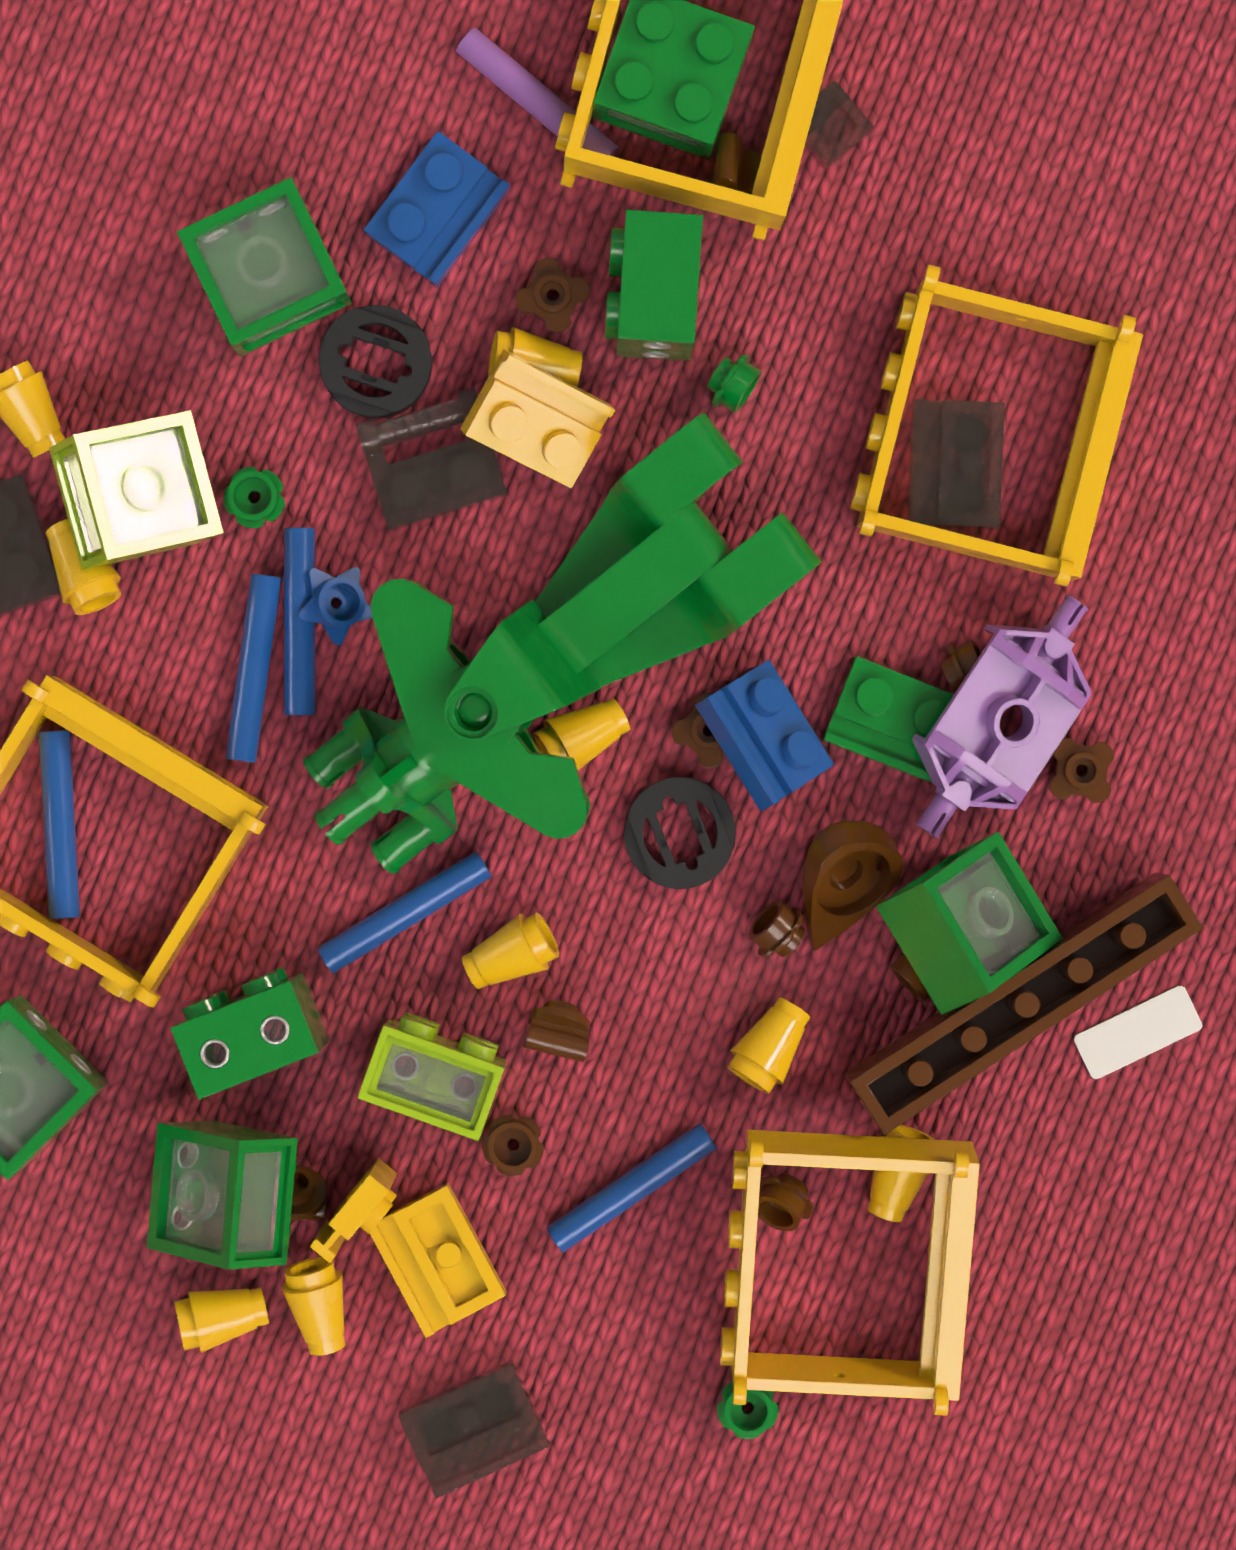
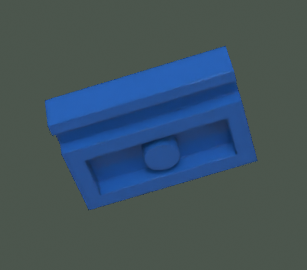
(437, 209)
(764, 735)

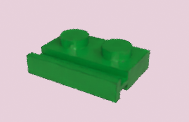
(882, 714)

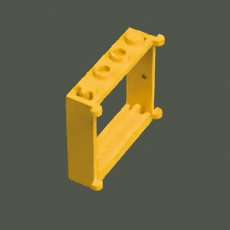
(783, 145)
(1090, 447)
(160, 765)
(947, 1279)

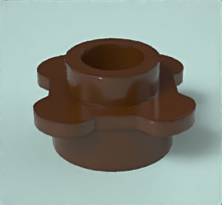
(557, 312)
(690, 733)
(1094, 783)

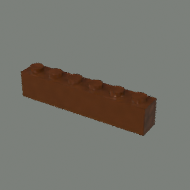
(1063, 979)

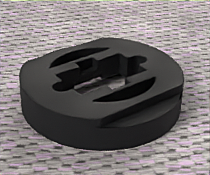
(334, 369)
(710, 862)

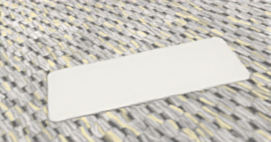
(1138, 1032)

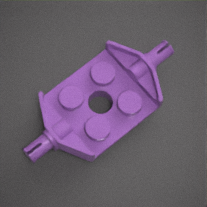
(966, 748)

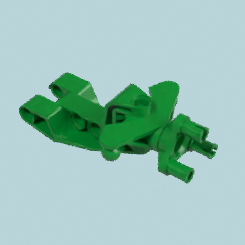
(629, 595)

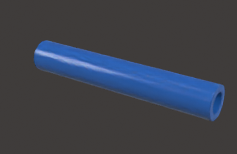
(298, 634)
(253, 668)
(59, 824)
(404, 912)
(631, 1187)

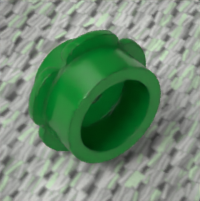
(733, 382)
(242, 485)
(747, 1424)

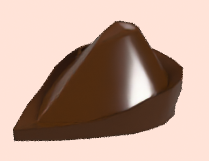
(847, 876)

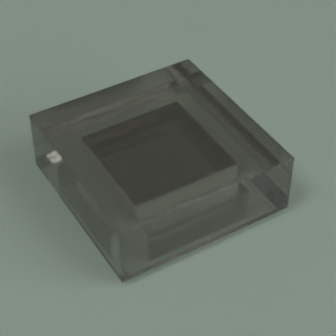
(835, 126)

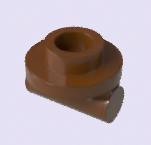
(733, 165)
(558, 1031)
(309, 1195)

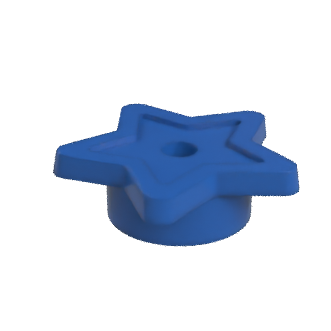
(352, 602)

